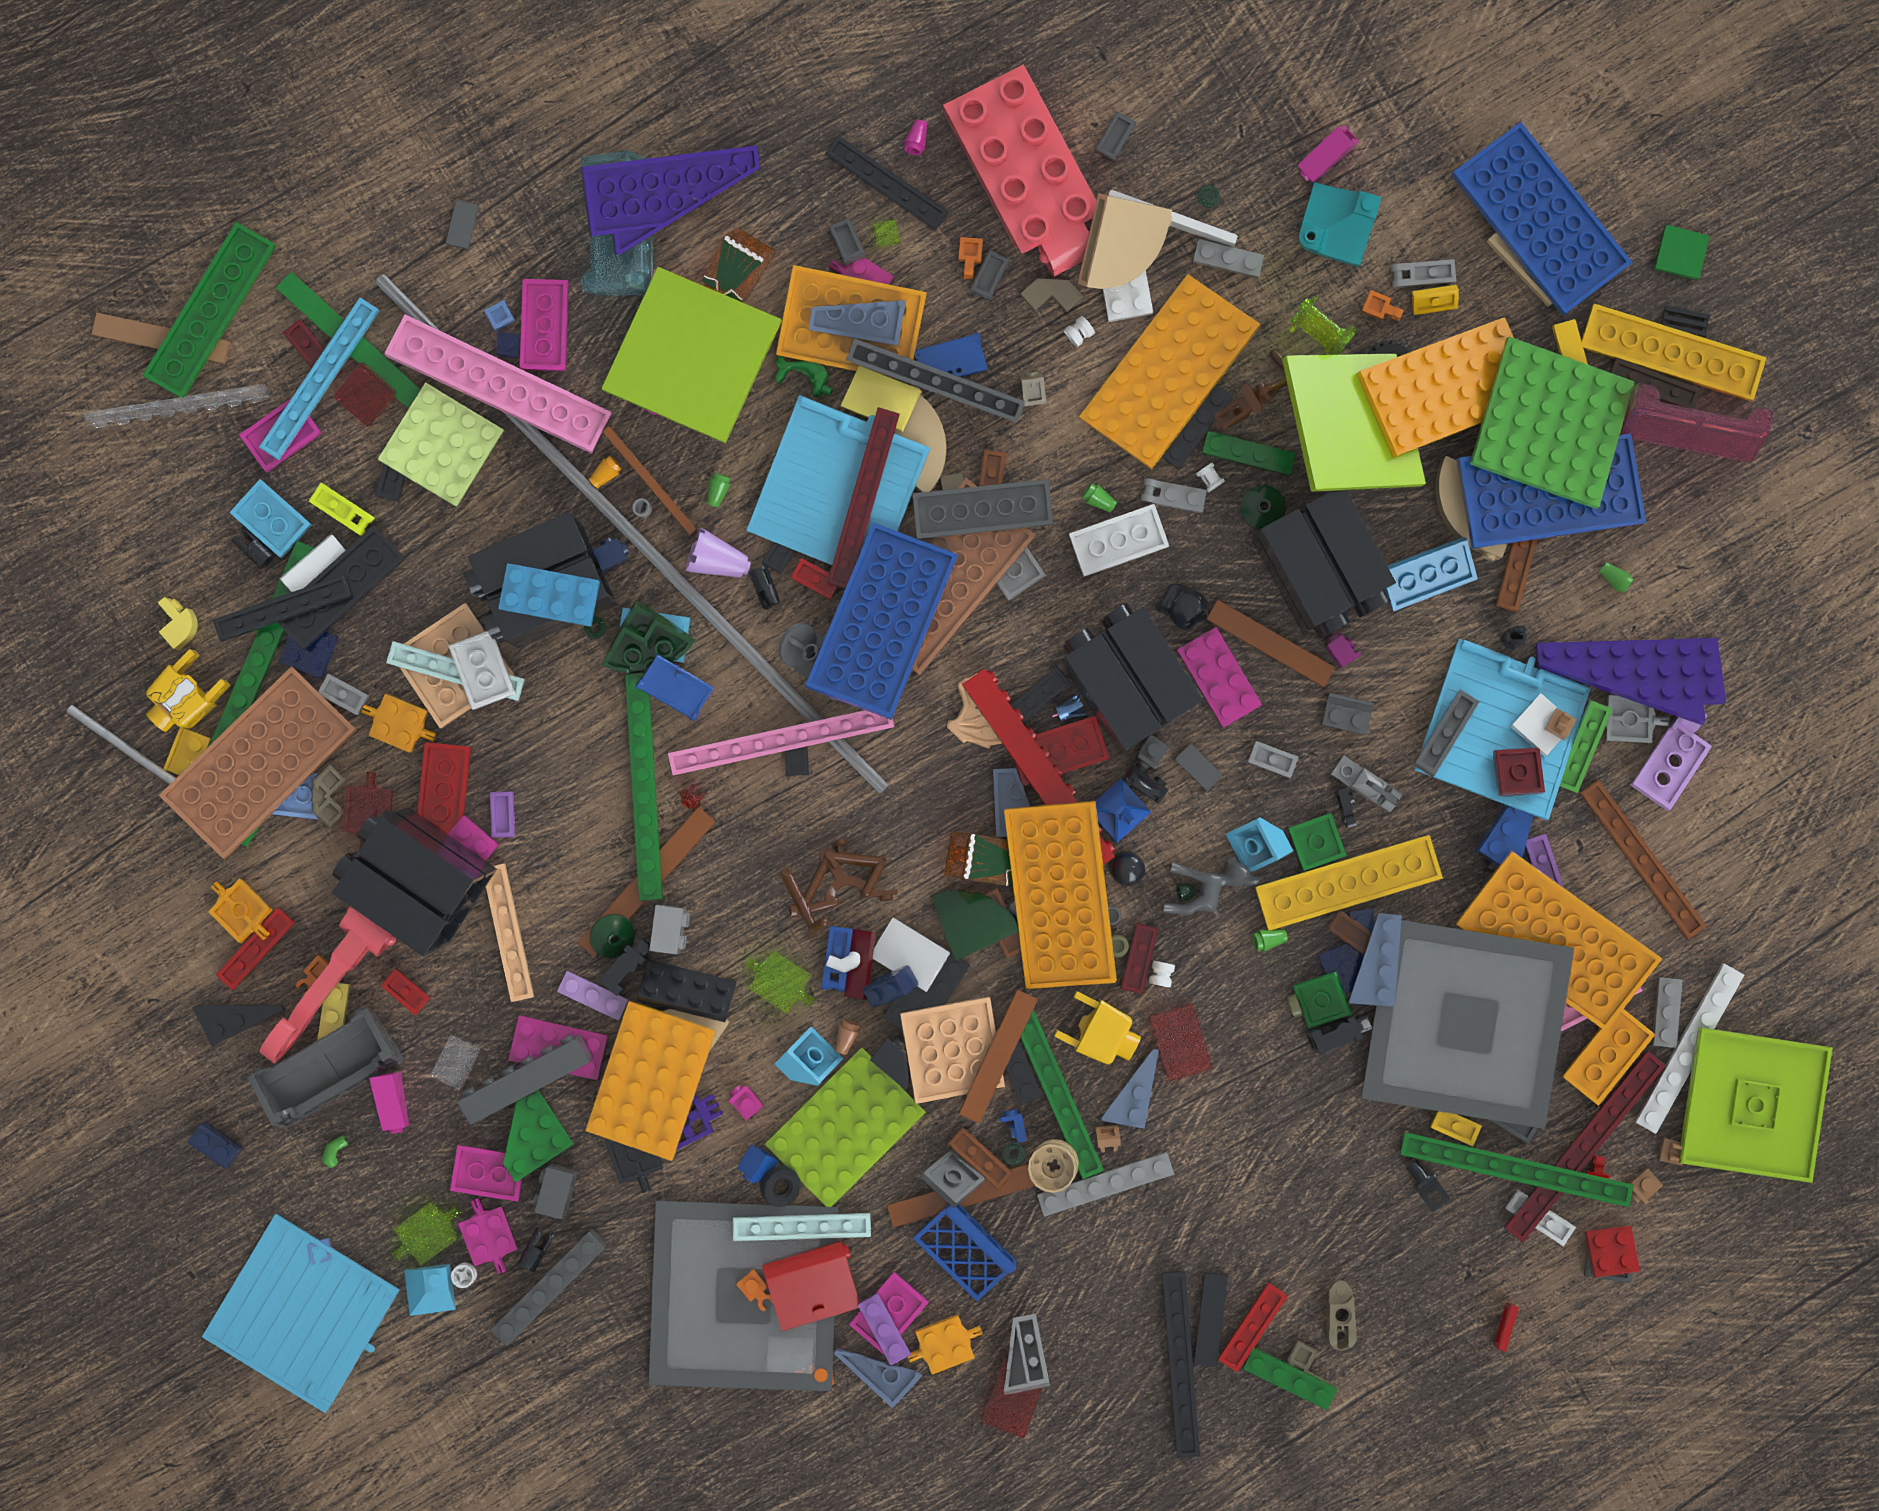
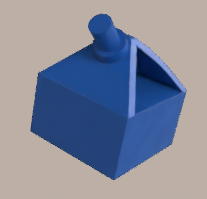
(1120, 810)

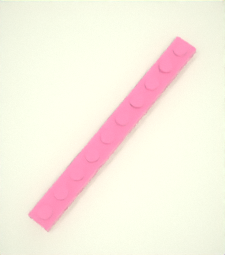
(777, 741)

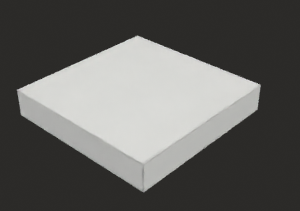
(1533, 722)

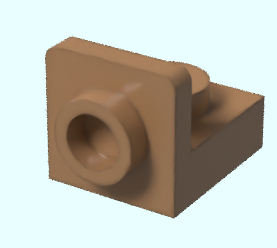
(1644, 1186)

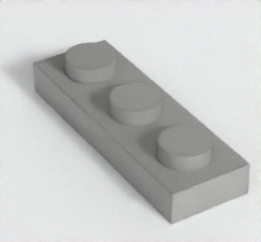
(1228, 258)
(1667, 1012)

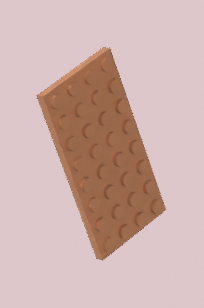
(979, 566)
(257, 763)

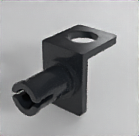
(1426, 1184)

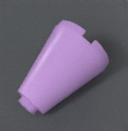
(716, 557)

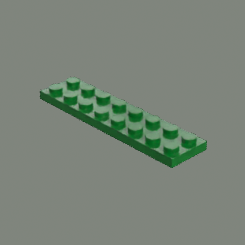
(209, 310)

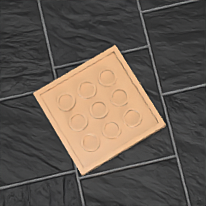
(441, 697)
(947, 1047)

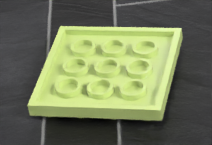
(441, 445)

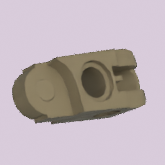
(1341, 1296)

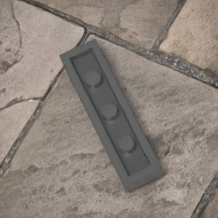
(1446, 733)

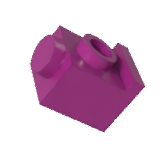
(1341, 650)

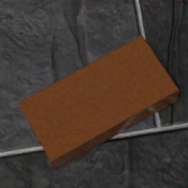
(1350, 931)

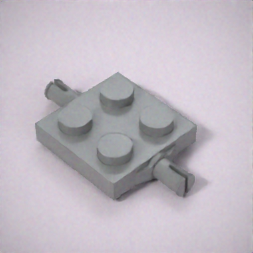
(1631, 721)

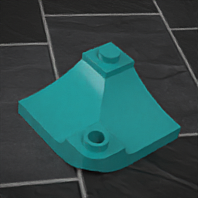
(1339, 223)

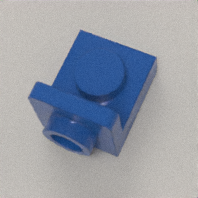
(1017, 1128)

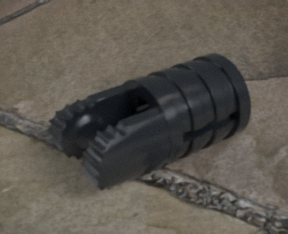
(255, 550)
(764, 587)
(1518, 631)
(532, 1253)

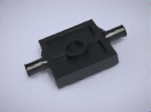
(632, 1163)

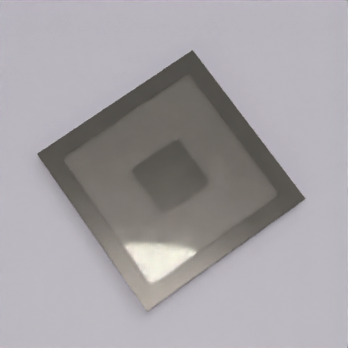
(1471, 1025)
(701, 1319)

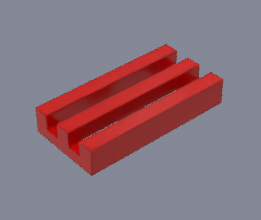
(1506, 1326)

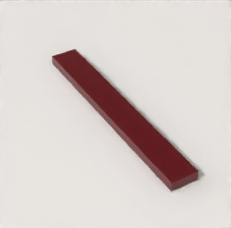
(863, 496)

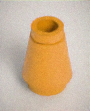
(606, 470)

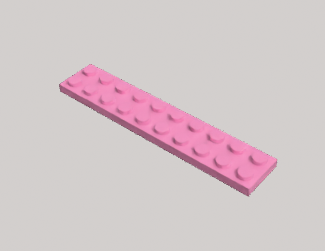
(498, 383)

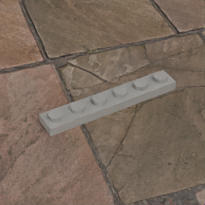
(1106, 1184)

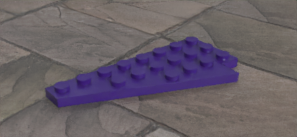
(650, 193)
(1661, 674)

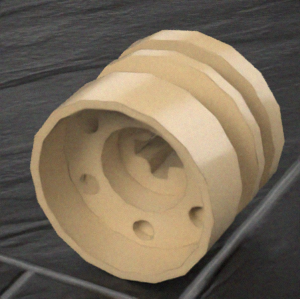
(1053, 1179)

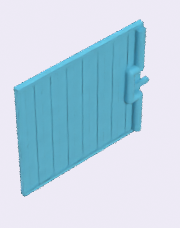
(816, 477)
(1504, 693)
(299, 1318)

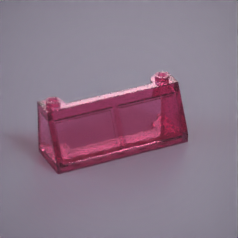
(1694, 429)

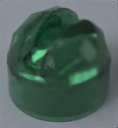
(1184, 891)

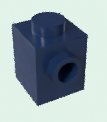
(611, 554)

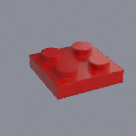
(1612, 1251)

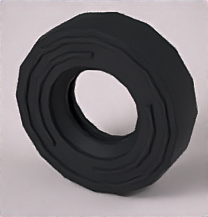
(769, 1180)

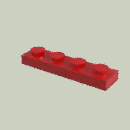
(255, 949)
(1252, 1327)

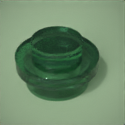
(1208, 196)

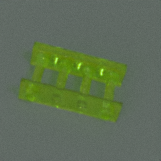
(1322, 328)

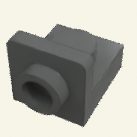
(1151, 753)

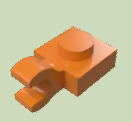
(970, 253)
(1378, 306)

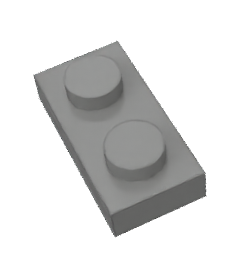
(343, 694)
(1272, 759)

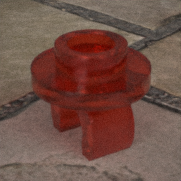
(691, 800)

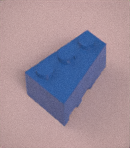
(1505, 834)

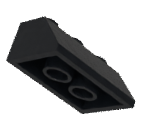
(892, 1060)

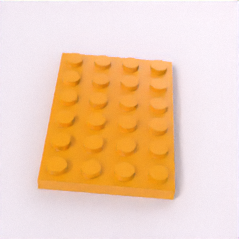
(820, 288)
(650, 1080)

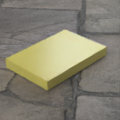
(876, 390)

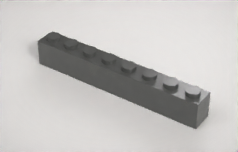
(935, 380)

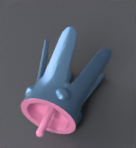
(1069, 709)

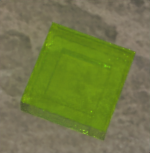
(886, 233)

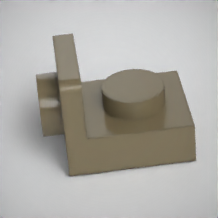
(1033, 387)

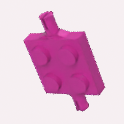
(864, 270)
(488, 1236)

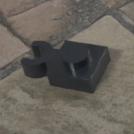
(1345, 802)

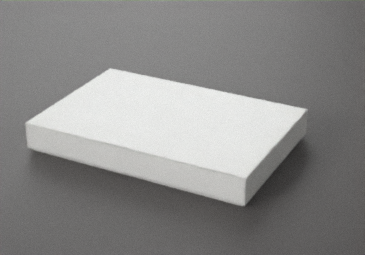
(481, 670)
(904, 947)

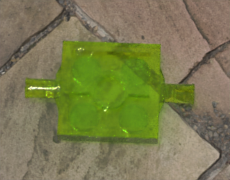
(780, 982)
(426, 1233)

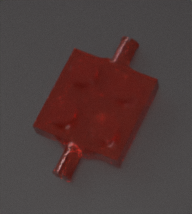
(363, 802)

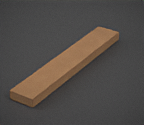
(144, 334)

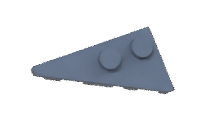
(1132, 1102)
(886, 1380)

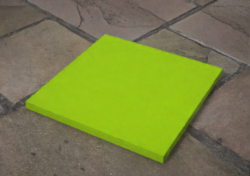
(691, 354)
(1339, 429)
(1755, 1104)

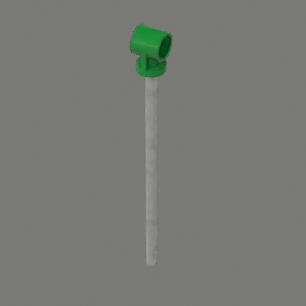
(130, 751)

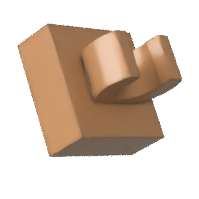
(1560, 724)
(1108, 1137)
(1670, 1151)

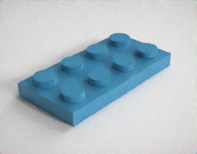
(1431, 573)
(549, 595)

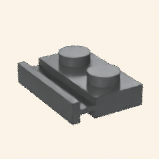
(1347, 714)

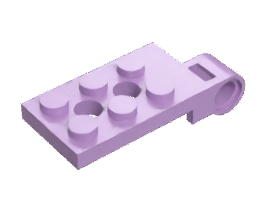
(1687, 747)

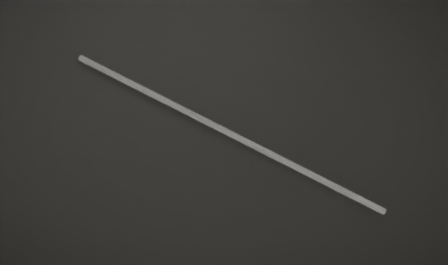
(661, 564)

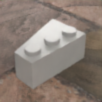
(1026, 1358)

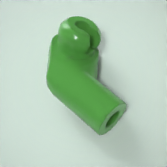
(330, 1151)

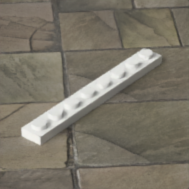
(1681, 1059)

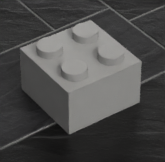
(669, 929)

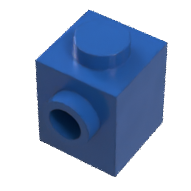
(756, 1164)

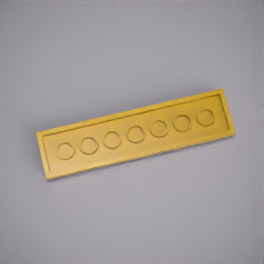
(1673, 352)
(1348, 882)

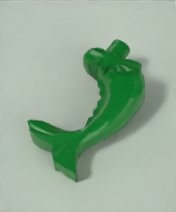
(815, 371)

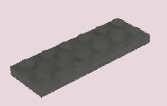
(982, 509)

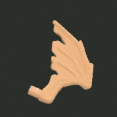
(971, 724)

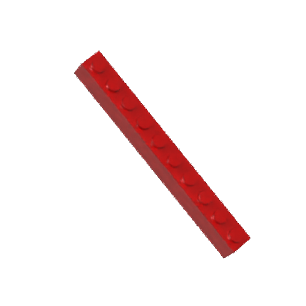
(1022, 746)

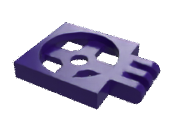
(703, 1111)

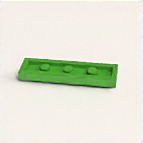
(1585, 744)

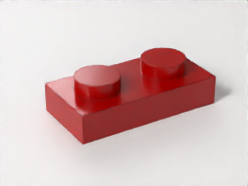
(814, 578)
(405, 991)

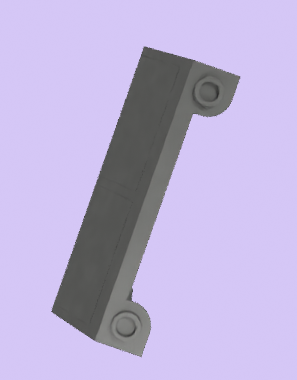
(325, 1069)

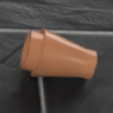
(847, 1033)

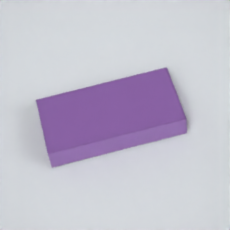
(502, 814)

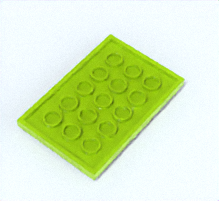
(845, 1128)

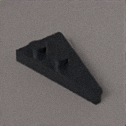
(226, 1021)

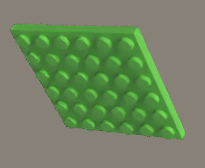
(1552, 422)

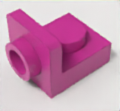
(745, 1101)

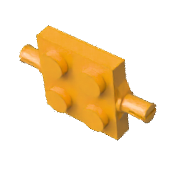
(398, 723)
(240, 910)
(945, 1344)

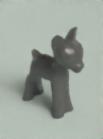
(1236, 875)

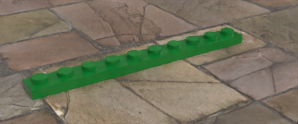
(258, 658)
(644, 790)
(1517, 1169)

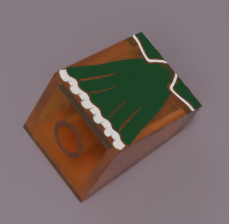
(738, 265)
(979, 859)

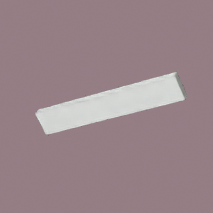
(1192, 226)

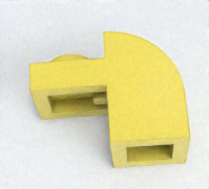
(183, 624)

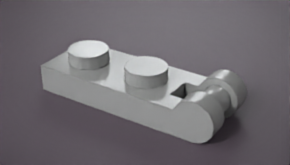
(1424, 273)
(1174, 495)

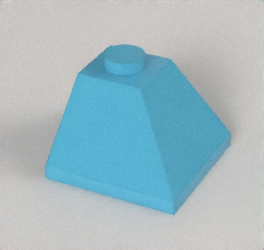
(1258, 843)
(809, 1059)
(429, 1289)

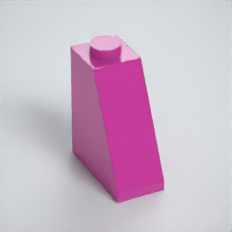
(1328, 153)
(390, 1101)

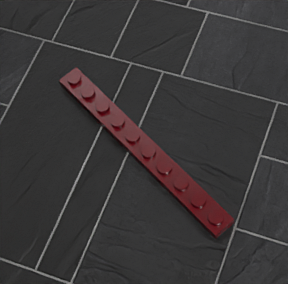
(1588, 1142)

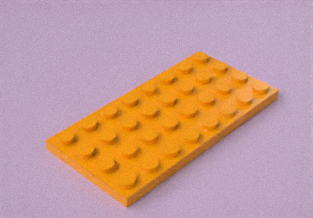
(1169, 371)
(1435, 387)
(1060, 895)
(1533, 907)

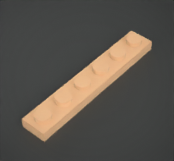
(509, 935)

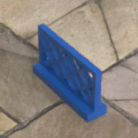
(982, 1240)

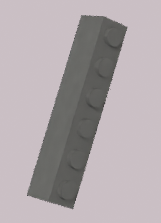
(525, 1078)
(549, 1287)

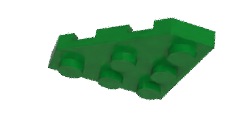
(533, 1136)

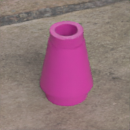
(916, 138)

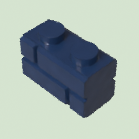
(890, 986)
(215, 1145)

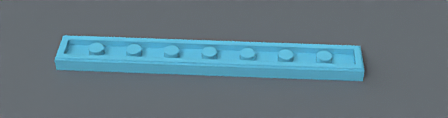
(319, 379)

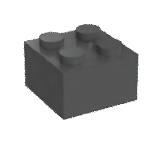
(556, 1190)

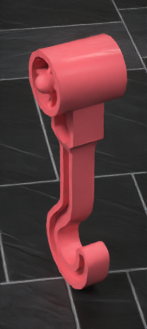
(361, 937)

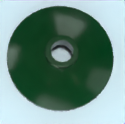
(1251, 510)
(605, 929)

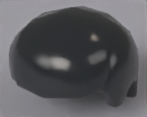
(1127, 868)

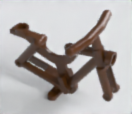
(1251, 400)
(830, 859)

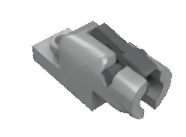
(1366, 784)

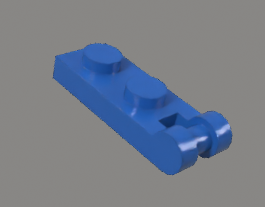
(839, 947)

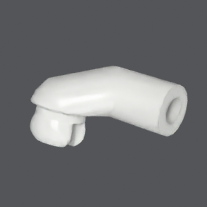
(845, 964)

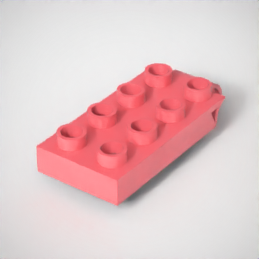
(1025, 168)

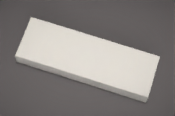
(312, 564)
(1550, 1225)

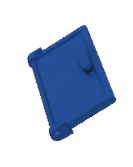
(954, 355)
(675, 689)

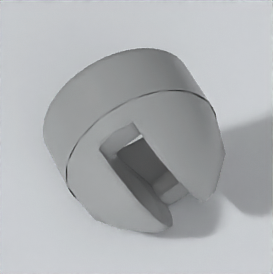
(638, 507)

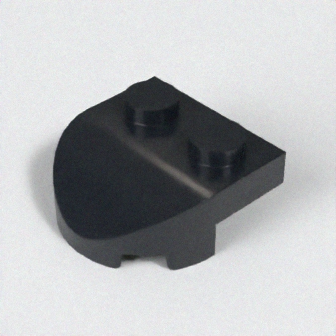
(1150, 787)

